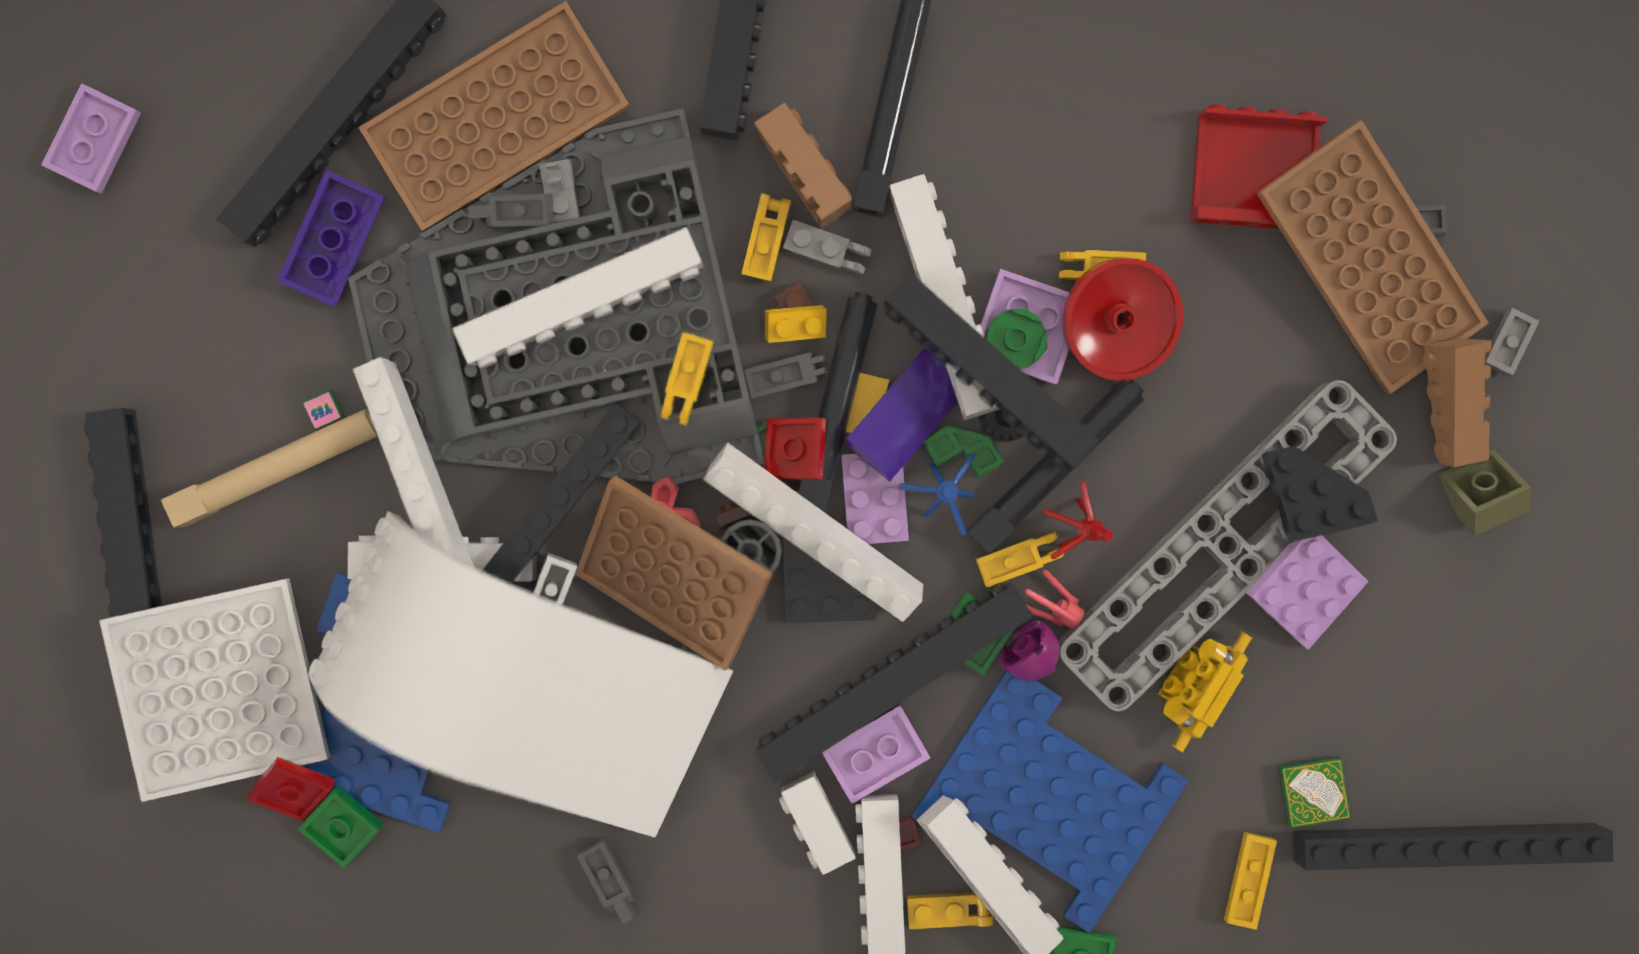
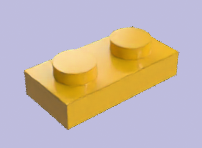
(795, 323)

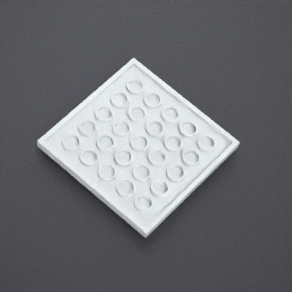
(214, 689)

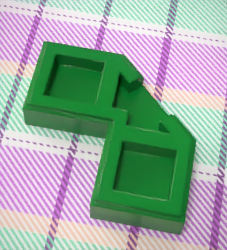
(953, 440)

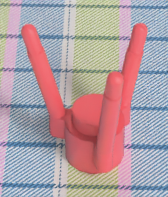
(1063, 612)

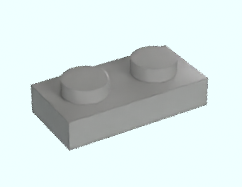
(1510, 341)

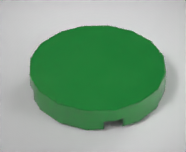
(1018, 336)

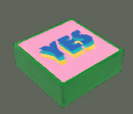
(323, 410)

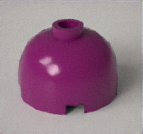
(1031, 653)

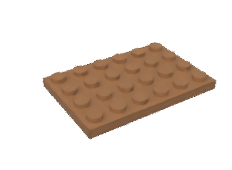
(672, 573)

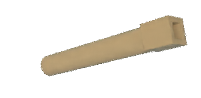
(207, 498)

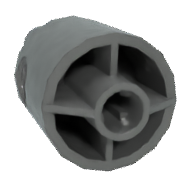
(755, 542)

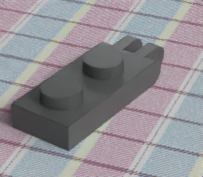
(784, 375)

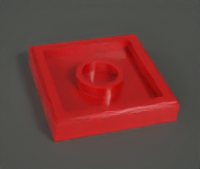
(795, 448)
(290, 789)

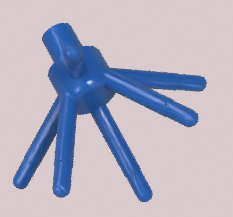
(945, 491)

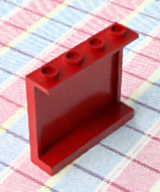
(1241, 155)

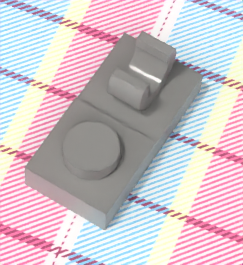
(560, 182)

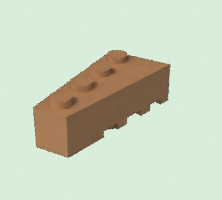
(804, 165)
(1458, 399)

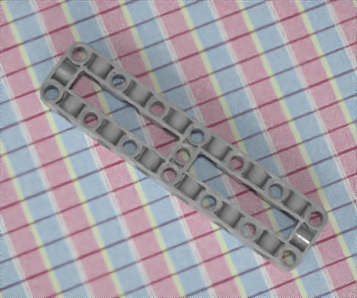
(1227, 583)

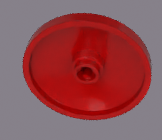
(1147, 322)

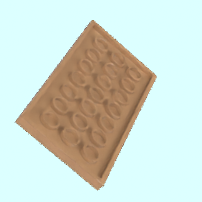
(494, 116)
(1371, 255)

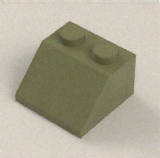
(1486, 493)

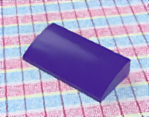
(330, 238)
(904, 416)

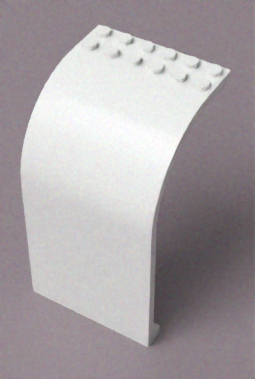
(512, 686)

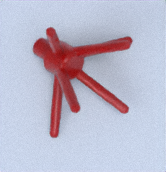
(1088, 528)

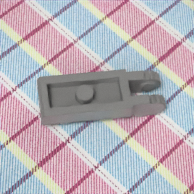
(823, 247)

